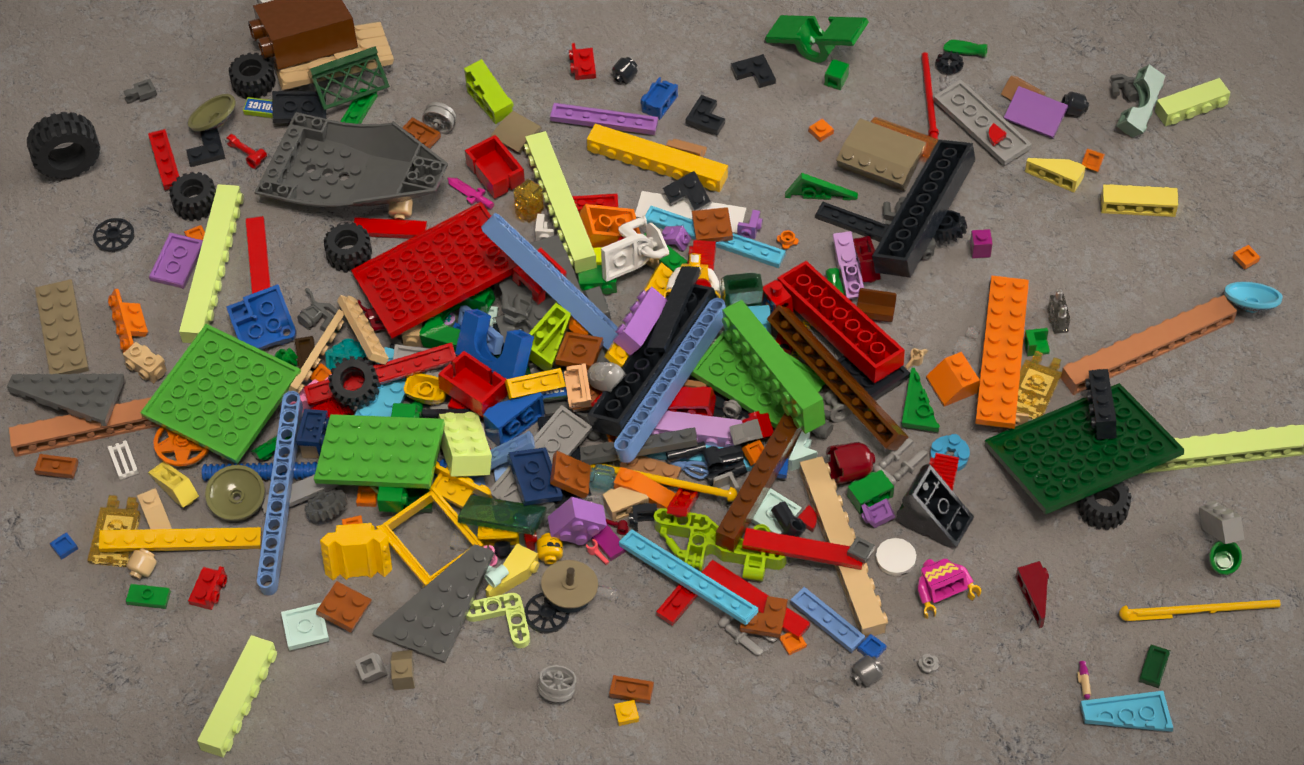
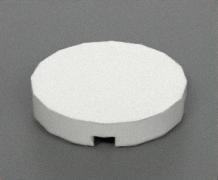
(896, 556)

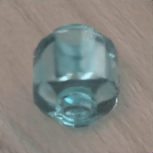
(602, 477)

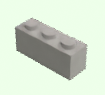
(1221, 522)

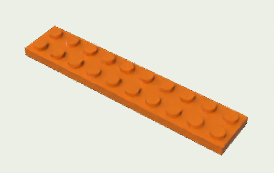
(1002, 352)

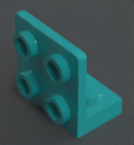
(346, 348)

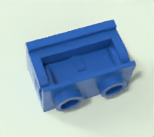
(659, 98)

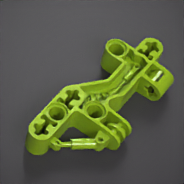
(704, 532)

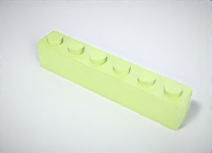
(237, 696)

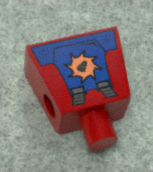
(775, 294)

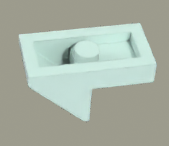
(801, 451)

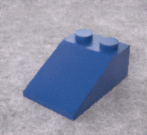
(512, 417)

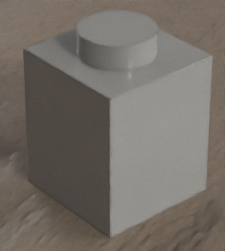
(371, 667)

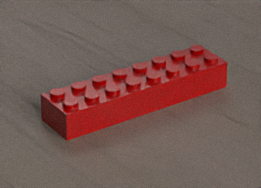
(842, 322)

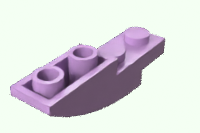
(847, 264)

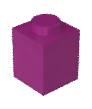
(981, 243)

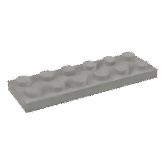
(976, 118)
(560, 433)

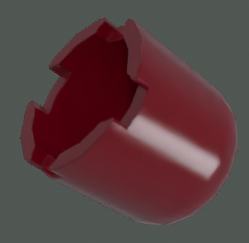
(850, 462)

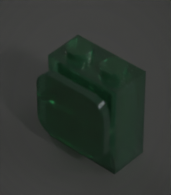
(742, 287)

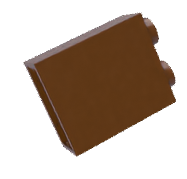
(302, 30)

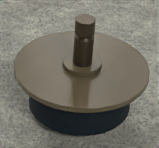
(569, 585)

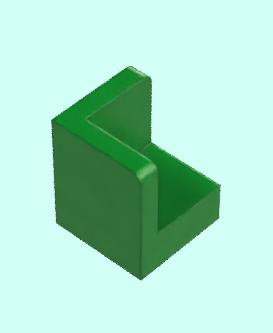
(836, 74)
(1036, 341)

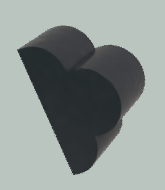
(934, 509)

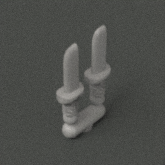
(906, 466)
(741, 637)

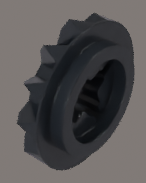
(954, 67)

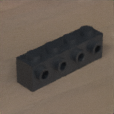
(1101, 404)

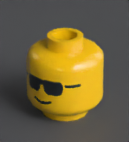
(549, 549)

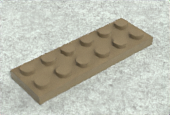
(61, 328)

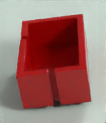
(494, 166)
(472, 383)

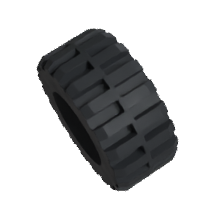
(58, 130)

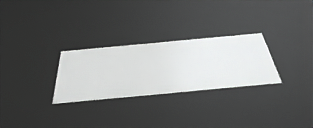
(684, 207)

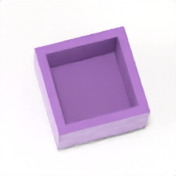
(577, 521)

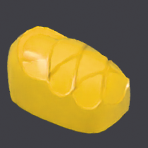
(424, 389)

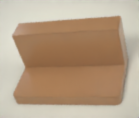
(1012, 85)
(687, 147)

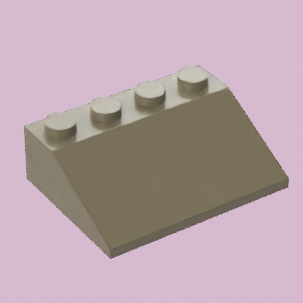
(881, 154)

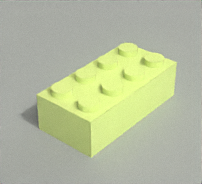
(465, 445)

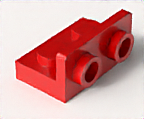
(583, 63)
(208, 587)

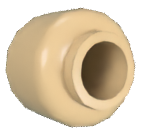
(401, 210)
(141, 563)

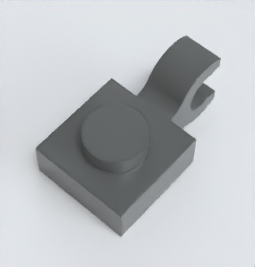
(143, 90)

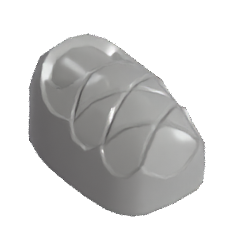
(605, 375)

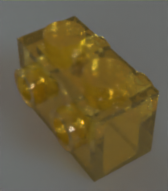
(528, 200)

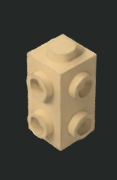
(144, 362)

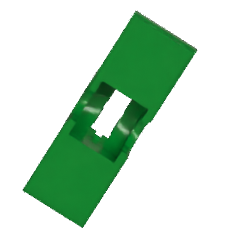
(805, 29)

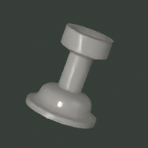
(840, 411)

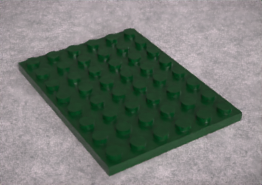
(1063, 461)

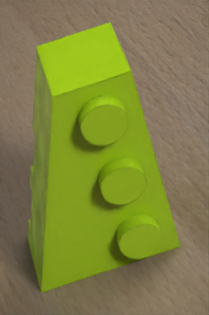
(549, 336)

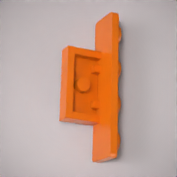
(128, 320)

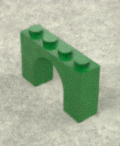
(437, 333)

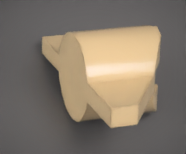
(916, 357)

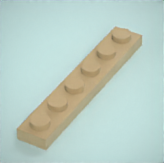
(362, 329)
(319, 349)

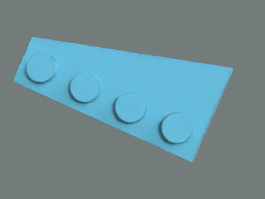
(1129, 711)

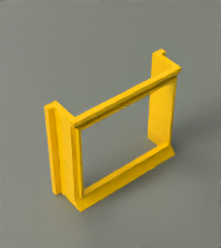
(409, 511)

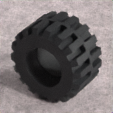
(251, 76)
(191, 185)
(344, 236)
(350, 368)
(1106, 515)

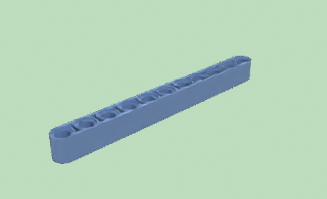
(550, 278)
(670, 381)
(279, 500)

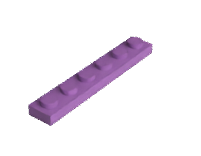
(606, 118)

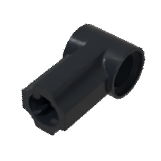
(717, 458)
(789, 523)

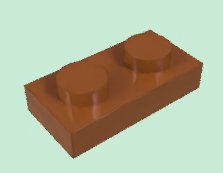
(56, 466)
(631, 689)

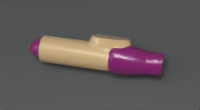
(1083, 677)

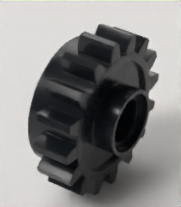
(951, 227)

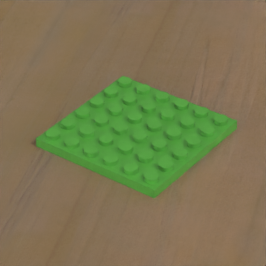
(221, 393)

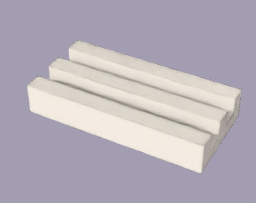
(119, 448)

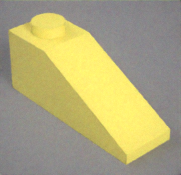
(1057, 171)
(174, 484)
(521, 565)

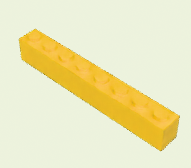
(655, 157)

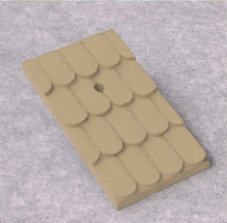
(367, 36)

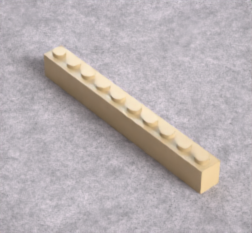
(835, 529)

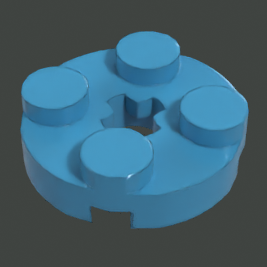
(954, 444)

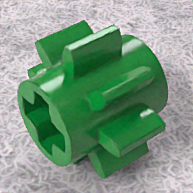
(288, 356)

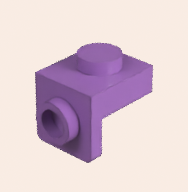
(750, 230)
(676, 235)
(878, 513)

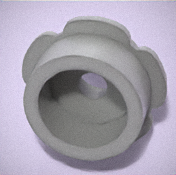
(731, 408)
(928, 668)

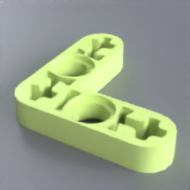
(510, 612)

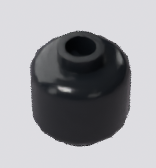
(624, 70)
(1076, 103)

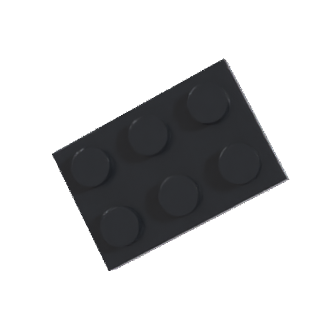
(287, 103)

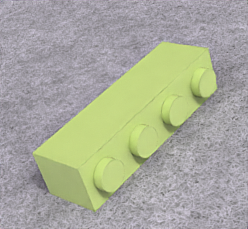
(1192, 102)

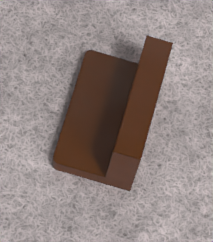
(877, 304)

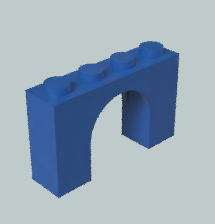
(474, 341)

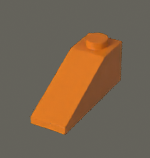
(640, 483)

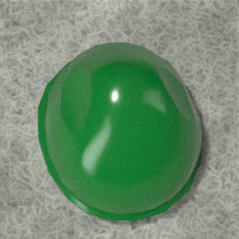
(1225, 558)

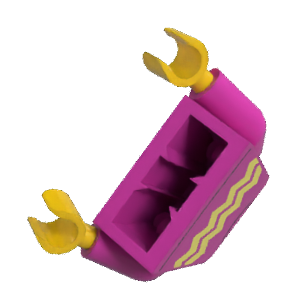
(943, 580)

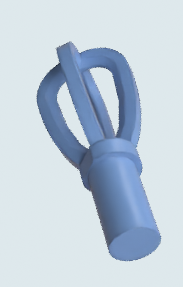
(687, 465)

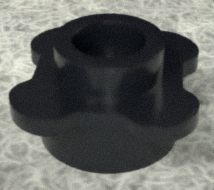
(502, 548)

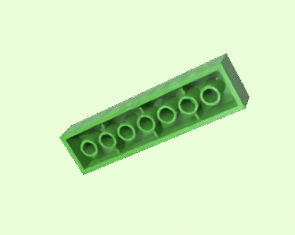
(773, 367)

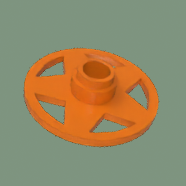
(180, 446)

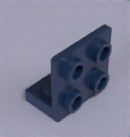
(313, 428)

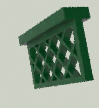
(340, 65)

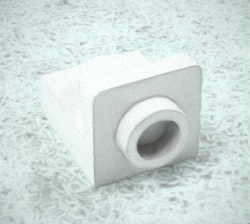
(541, 229)

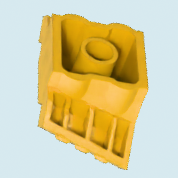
(356, 551)

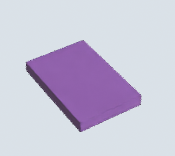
(1035, 112)
(176, 260)

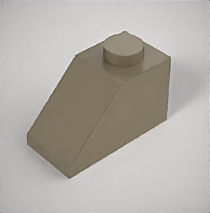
(402, 670)

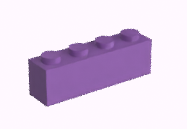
(640, 320)

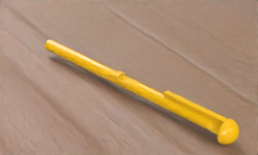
(729, 494)
(1166, 612)

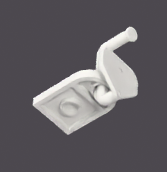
(632, 250)

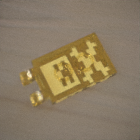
(1037, 385)
(114, 519)

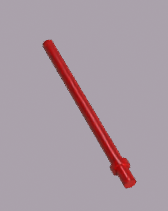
(933, 131)

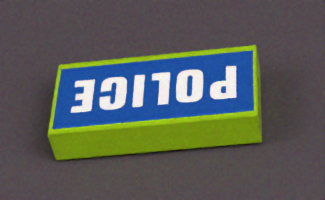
(258, 107)

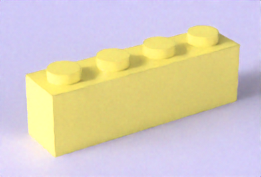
(1139, 200)

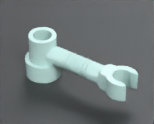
(495, 575)

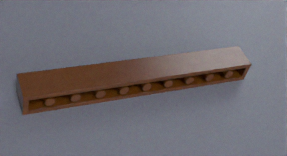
(837, 378)
(757, 484)

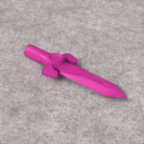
(470, 192)

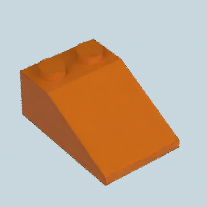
(603, 223)

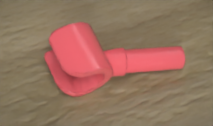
(595, 551)

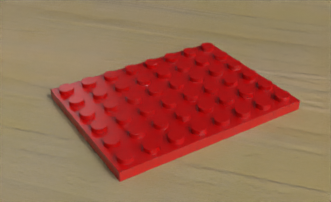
(433, 271)

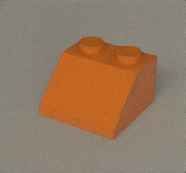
(953, 379)

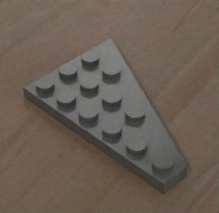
(80, 394)
(437, 612)

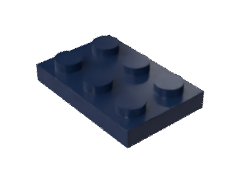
(533, 476)

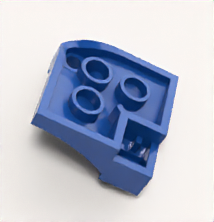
(262, 319)

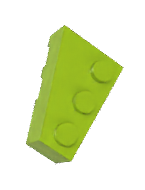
(487, 91)

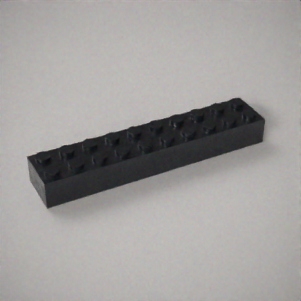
(923, 208)
(642, 369)

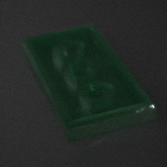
(502, 514)

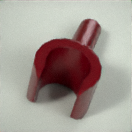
(622, 527)

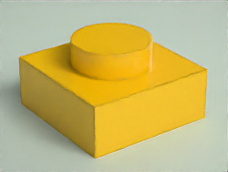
(626, 712)

